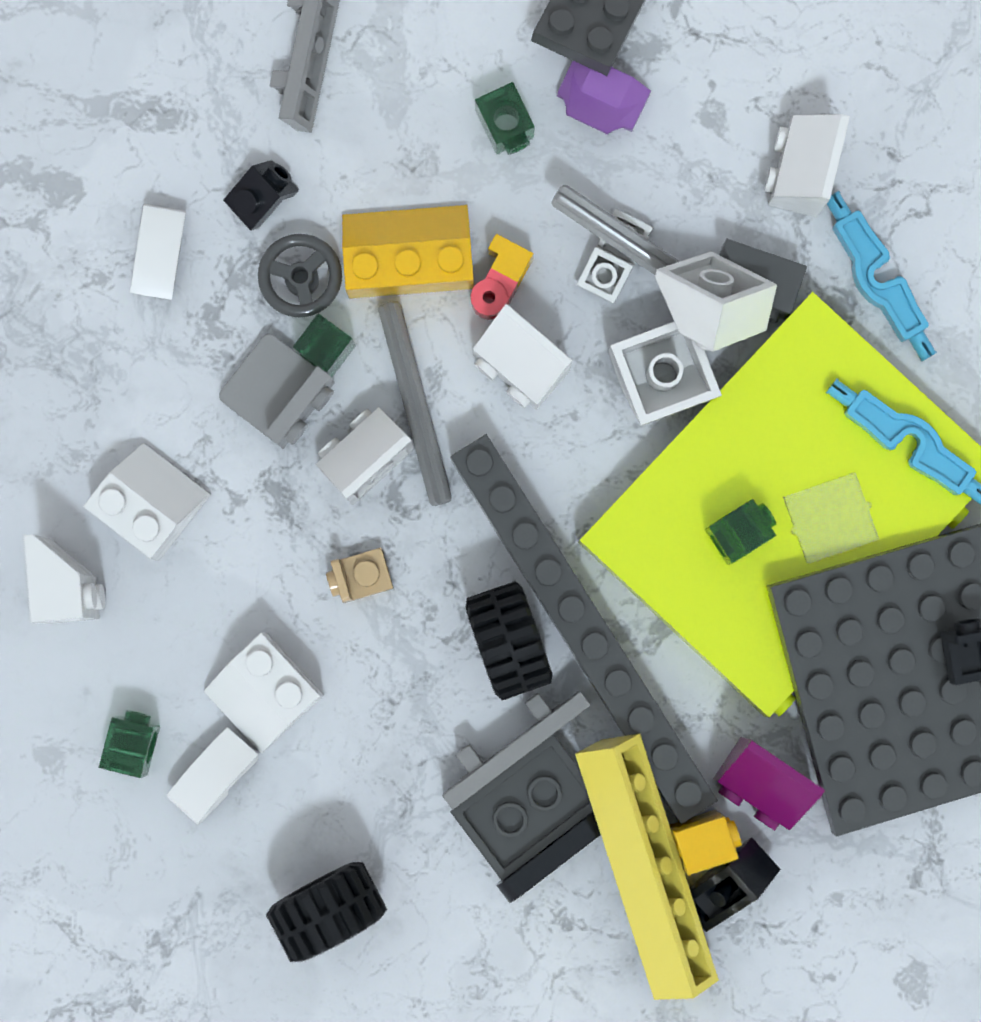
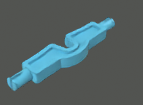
(891, 297)
(890, 428)

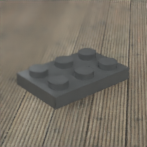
(587, 30)
(525, 807)

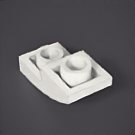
(157, 251)
(607, 266)
(212, 775)

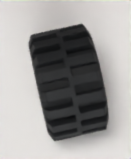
(508, 640)
(326, 912)

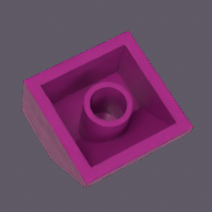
(767, 784)

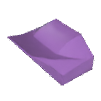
(603, 100)

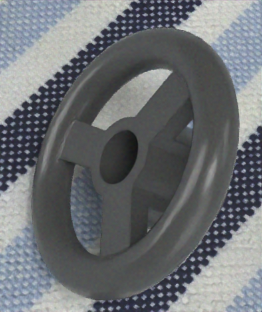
(302, 290)

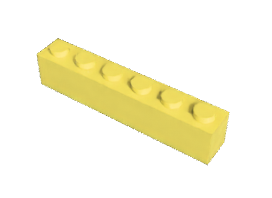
(647, 867)

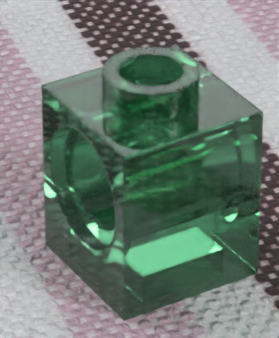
(500, 102)
(324, 345)
(742, 531)
(130, 744)

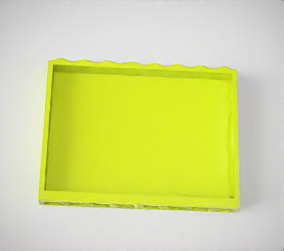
(763, 442)

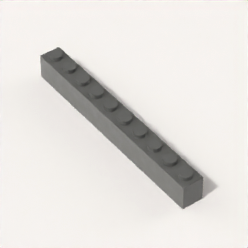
(582, 626)

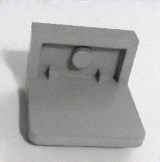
(277, 391)

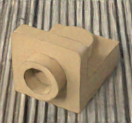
(359, 576)

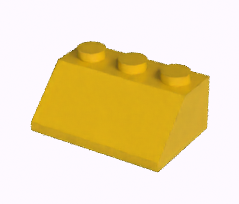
(407, 251)

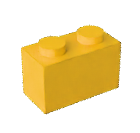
(706, 841)

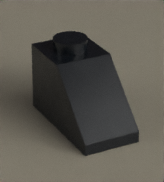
(733, 884)

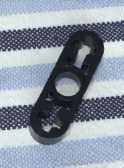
(550, 858)

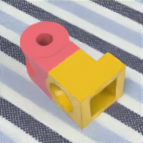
(502, 279)

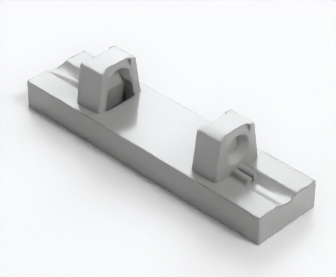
(308, 62)
(481, 772)

